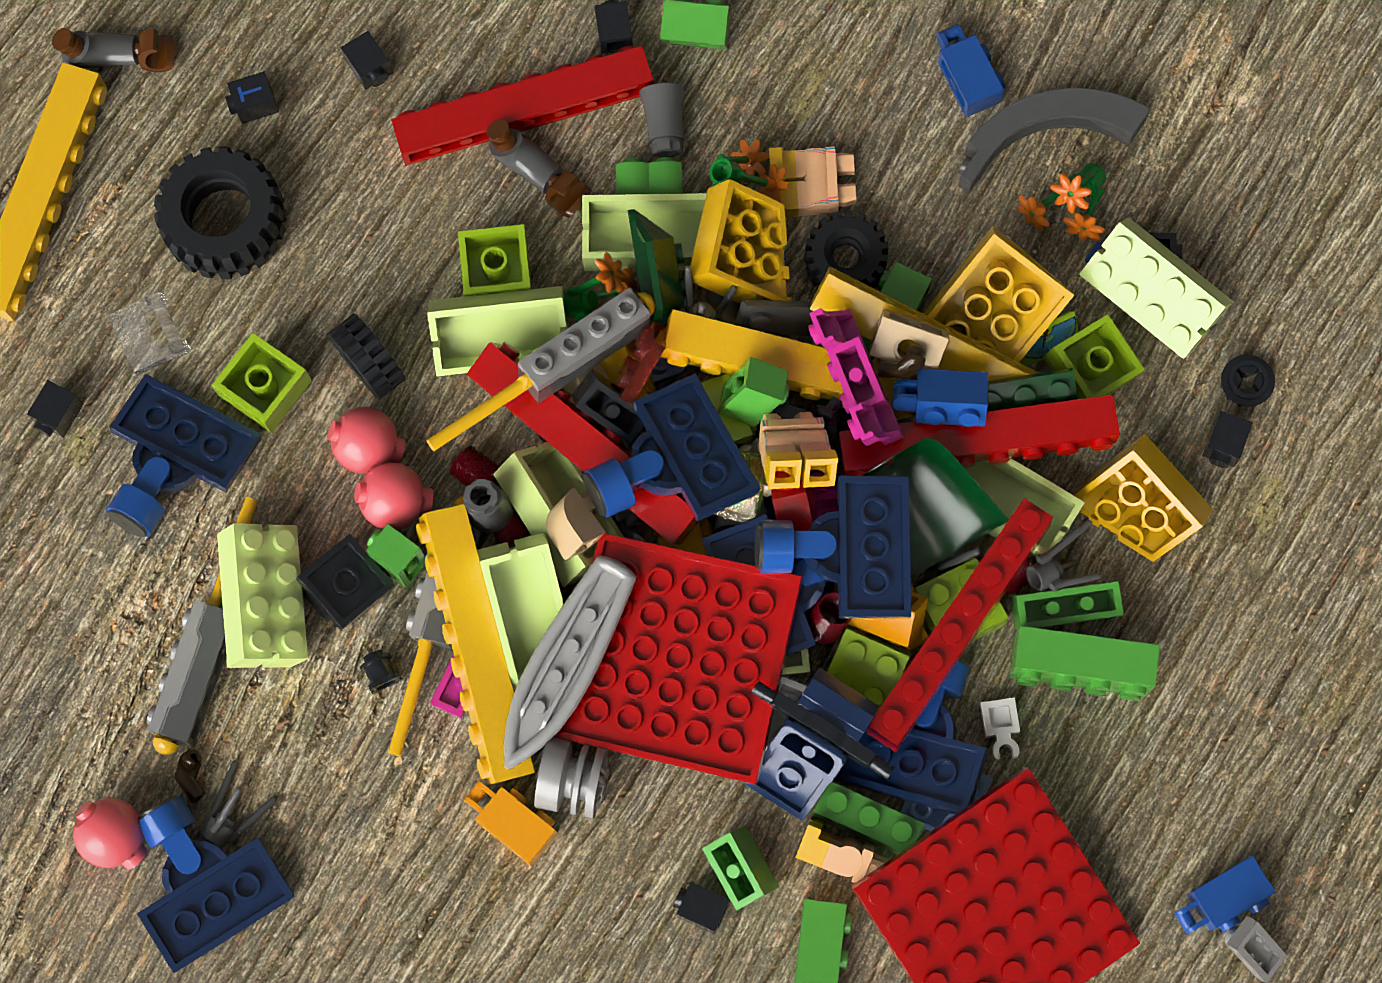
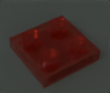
(637, 368)

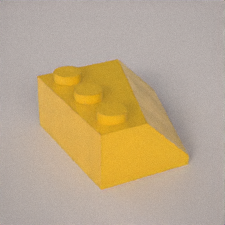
(741, 244)
(1143, 500)

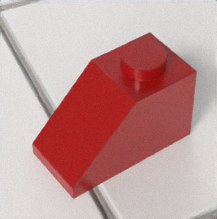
(794, 504)

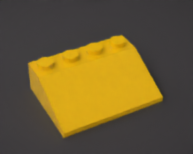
(1000, 297)

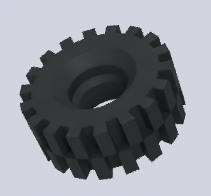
(852, 232)
(366, 356)

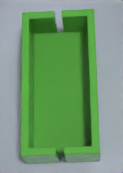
(1083, 662)

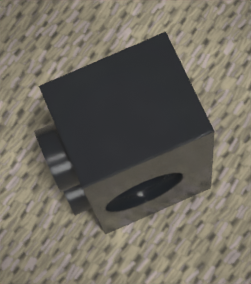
(601, 401)

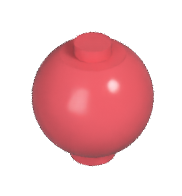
(365, 440)
(392, 496)
(109, 833)

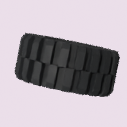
(206, 175)

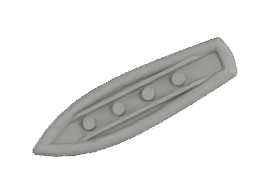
(566, 659)

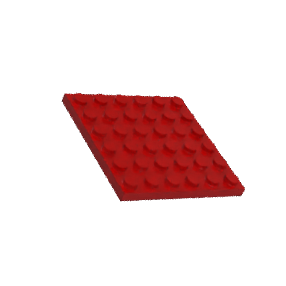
(687, 661)
(997, 897)

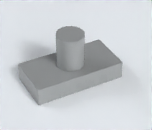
(1255, 948)

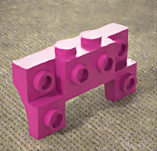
(853, 367)

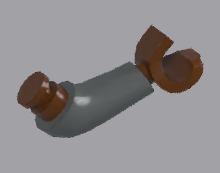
(104, 49)
(532, 163)

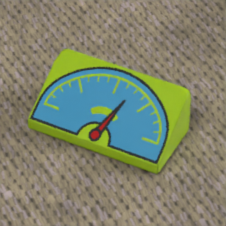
(1058, 331)

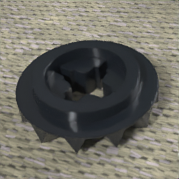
(1246, 366)

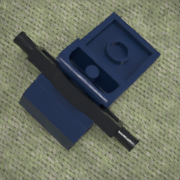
(814, 742)

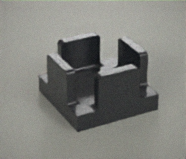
(344, 583)

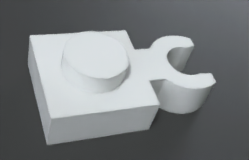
(1000, 721)

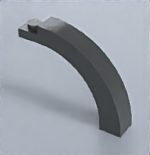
(1047, 110)

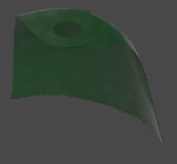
(944, 502)

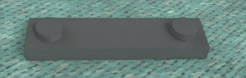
(775, 317)

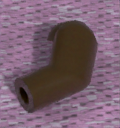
(906, 366)
(187, 774)

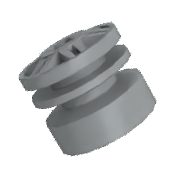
(571, 777)

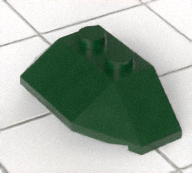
(657, 265)

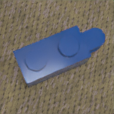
(969, 71)
(944, 397)
(1227, 897)

